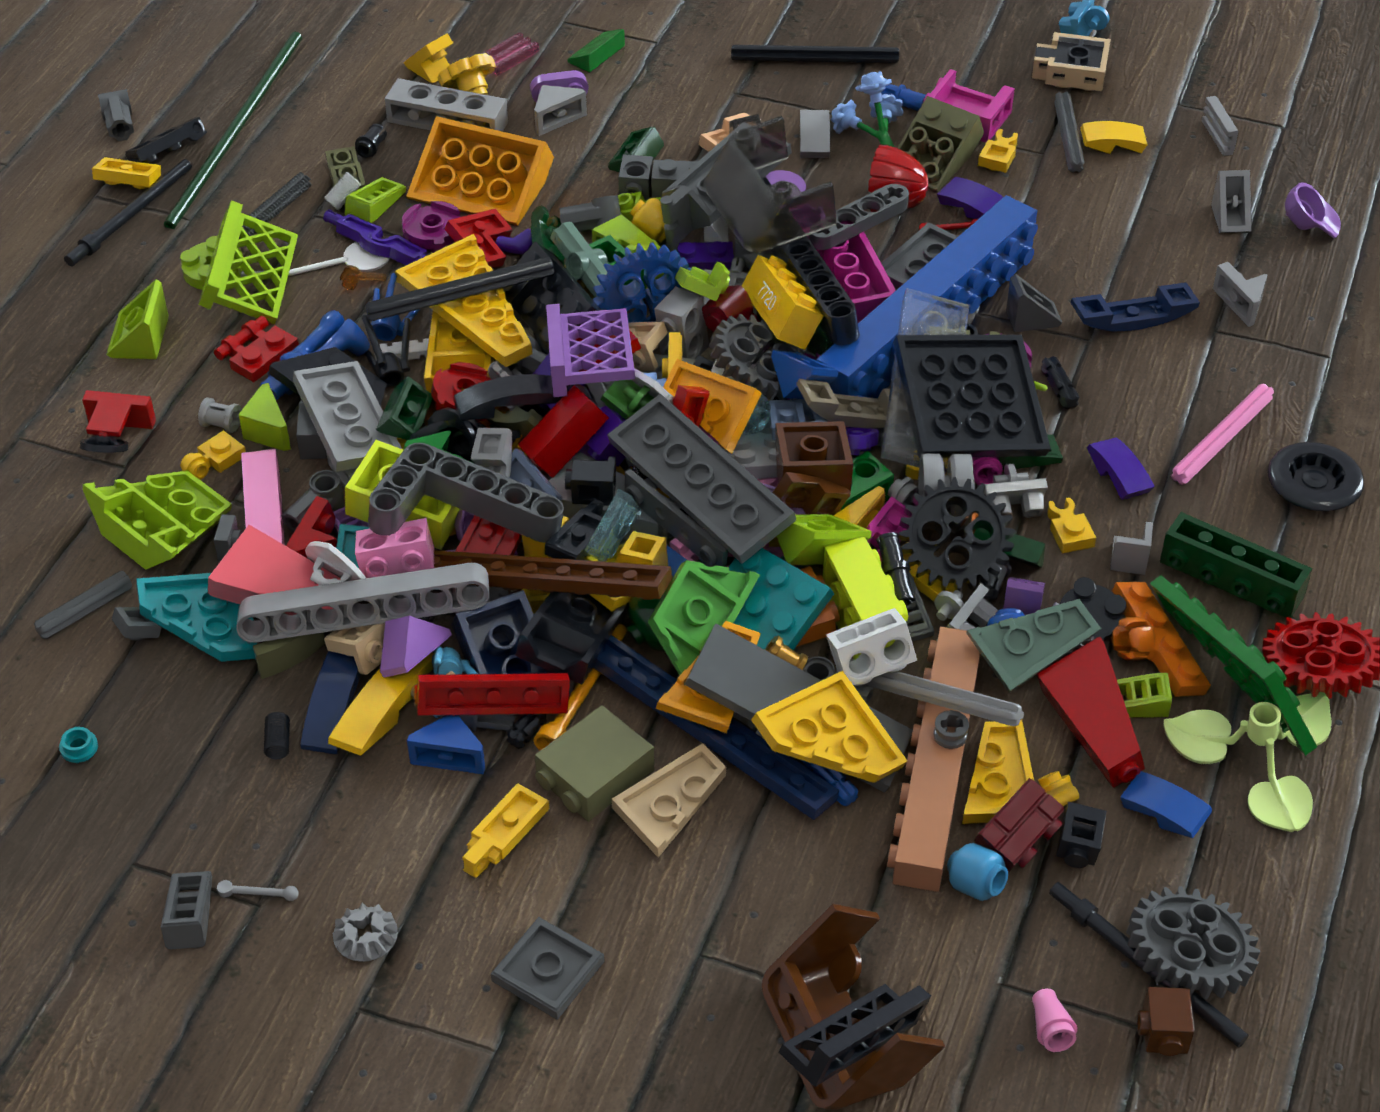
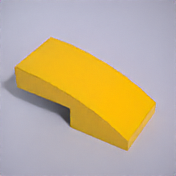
(1108, 134)

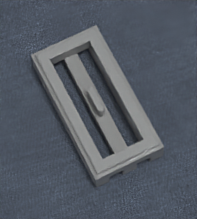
(1220, 126)

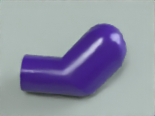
(516, 245)

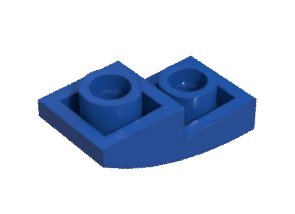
(1170, 804)

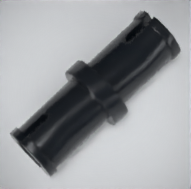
(896, 566)

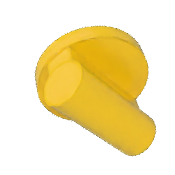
(1059, 787)

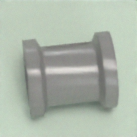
(219, 415)

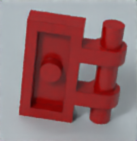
(264, 350)

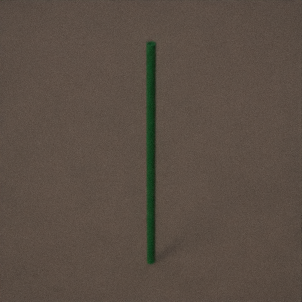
(232, 131)

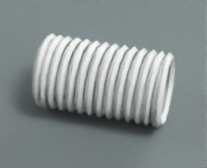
(341, 190)

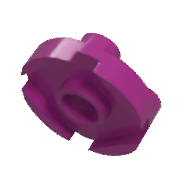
(419, 225)

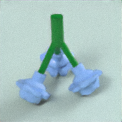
(883, 107)

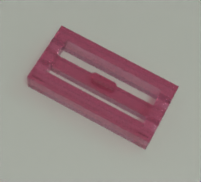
(512, 52)

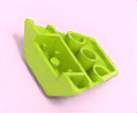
(156, 516)

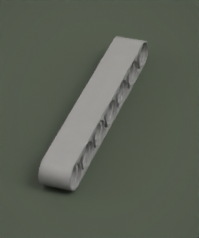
(349, 614)

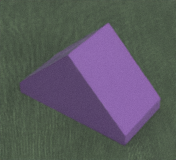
(1024, 595)
(408, 643)

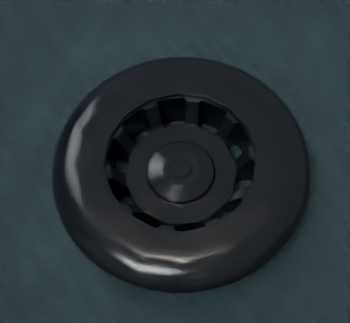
(1324, 478)

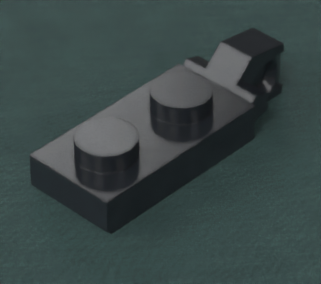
(167, 140)

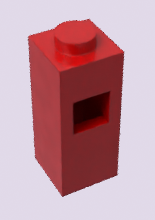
(563, 432)

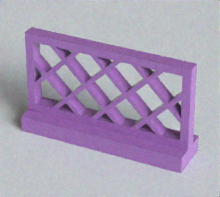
(564, 347)

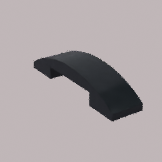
(514, 390)

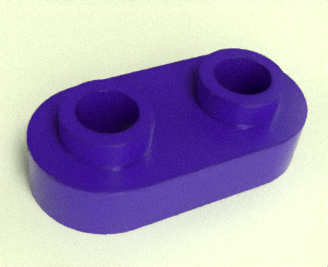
(861, 439)

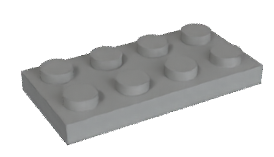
(342, 411)

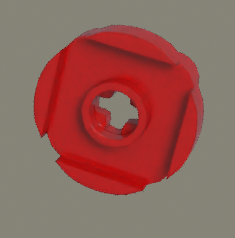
(452, 380)

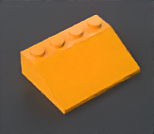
(480, 169)

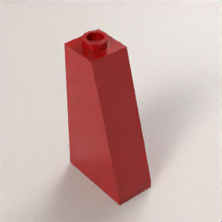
(1092, 706)

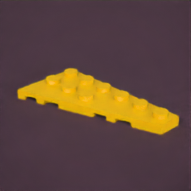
(482, 317)

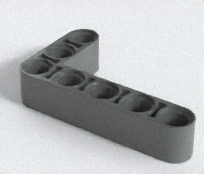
(464, 485)

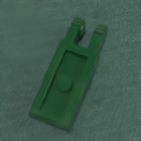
(542, 229)

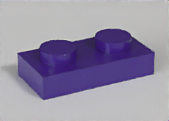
(706, 254)

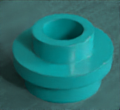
(78, 745)

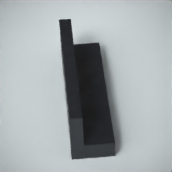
(855, 1040)

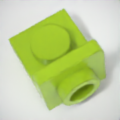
(703, 283)

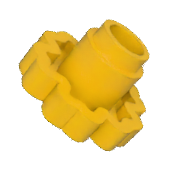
(468, 74)

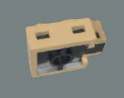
(1072, 61)

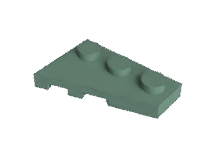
(1032, 642)

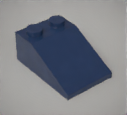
(492, 635)

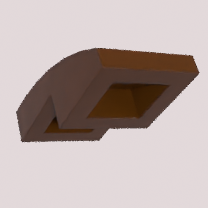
(811, 493)

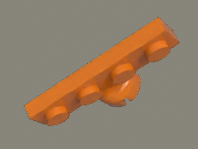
(1151, 636)

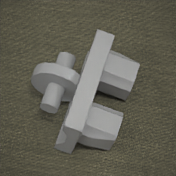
(1018, 489)
(976, 608)

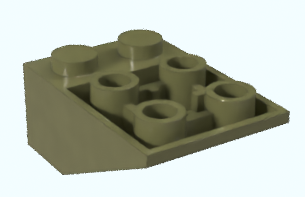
(942, 139)

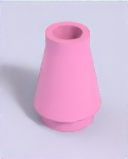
(1053, 1023)

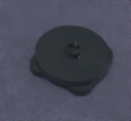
(1100, 602)

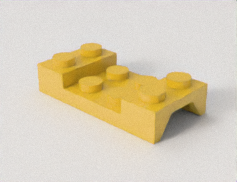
(448, 347)

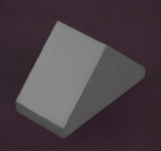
(558, 107)
(1232, 201)

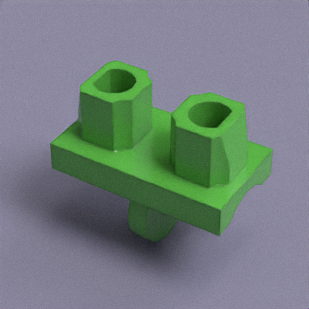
(626, 397)

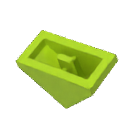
(263, 421)

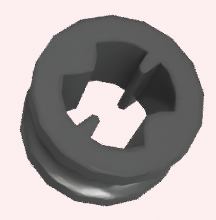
(949, 739)

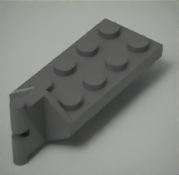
(686, 203)

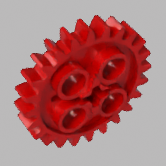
(1324, 654)

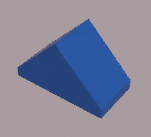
(796, 366)
(447, 745)

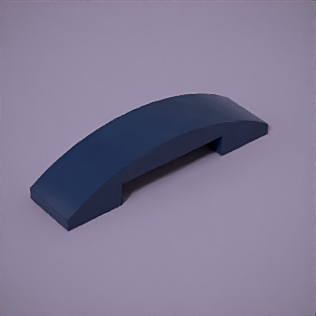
(1135, 314)
(329, 701)

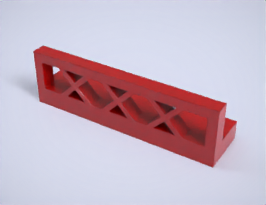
(492, 694)

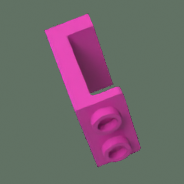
(991, 109)

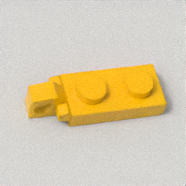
(503, 828)

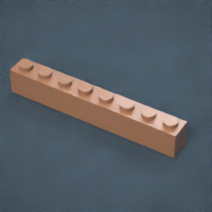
(933, 771)

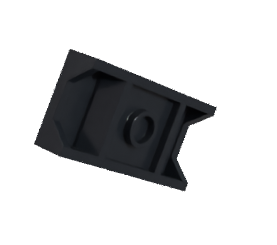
(532, 296)
(568, 634)

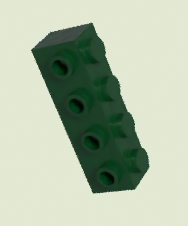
(1235, 565)

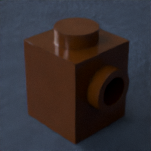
(1166, 1021)

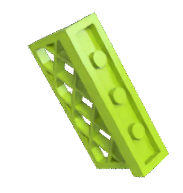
(222, 263)

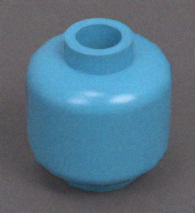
(977, 871)

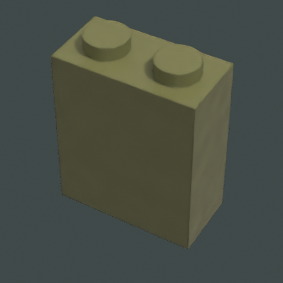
(594, 763)

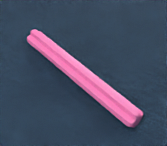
(1222, 434)

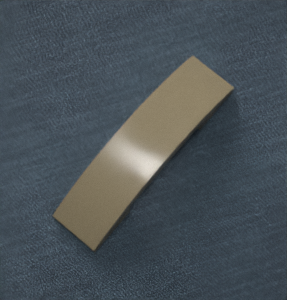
(853, 410)

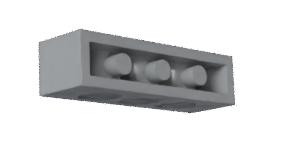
(419, 104)

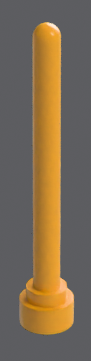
(552, 730)

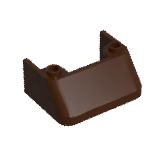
(813, 984)

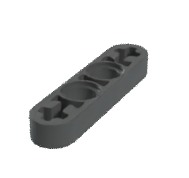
(887, 201)

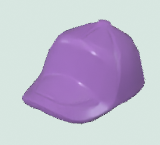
(1310, 210)

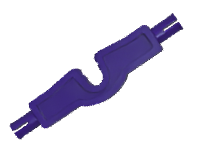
(370, 235)

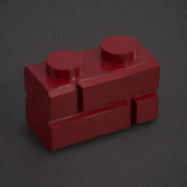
(1021, 824)

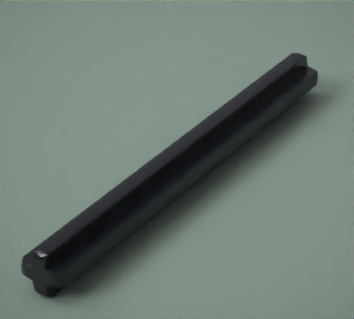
(815, 53)
(459, 288)

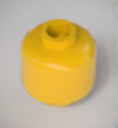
(649, 218)

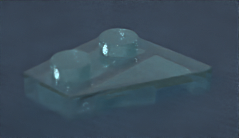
(614, 526)

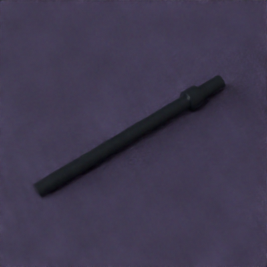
(92, 242)
(1087, 914)

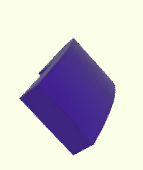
(969, 195)
(1122, 466)

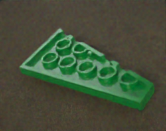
(1242, 664)

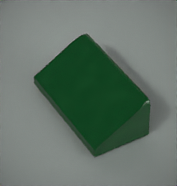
(641, 143)
(405, 410)
(1024, 548)

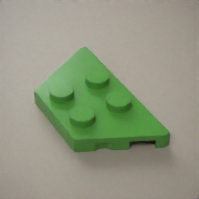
(694, 604)

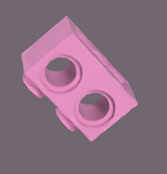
(396, 553)

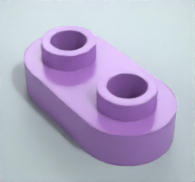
(570, 79)

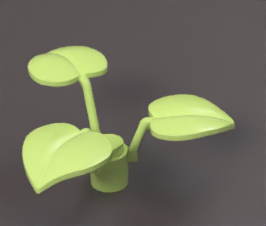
(1278, 803)

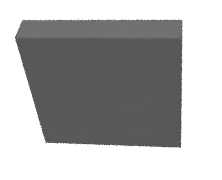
(547, 968)

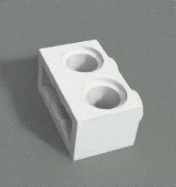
(870, 639)

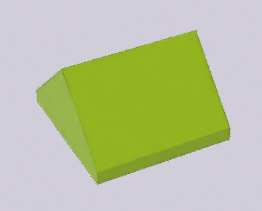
(140, 325)
(806, 537)

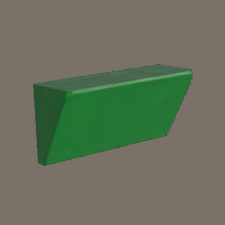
(598, 50)

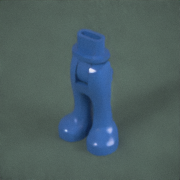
(330, 333)

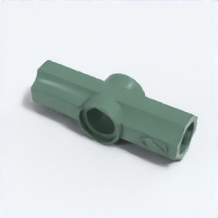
(580, 258)

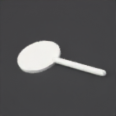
(354, 256)

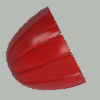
(898, 167)

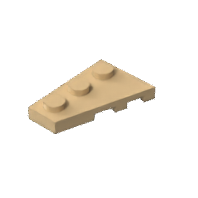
(669, 797)

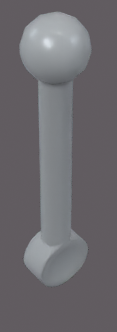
(226, 889)

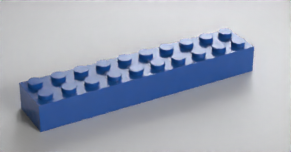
(962, 272)

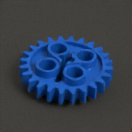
(615, 295)

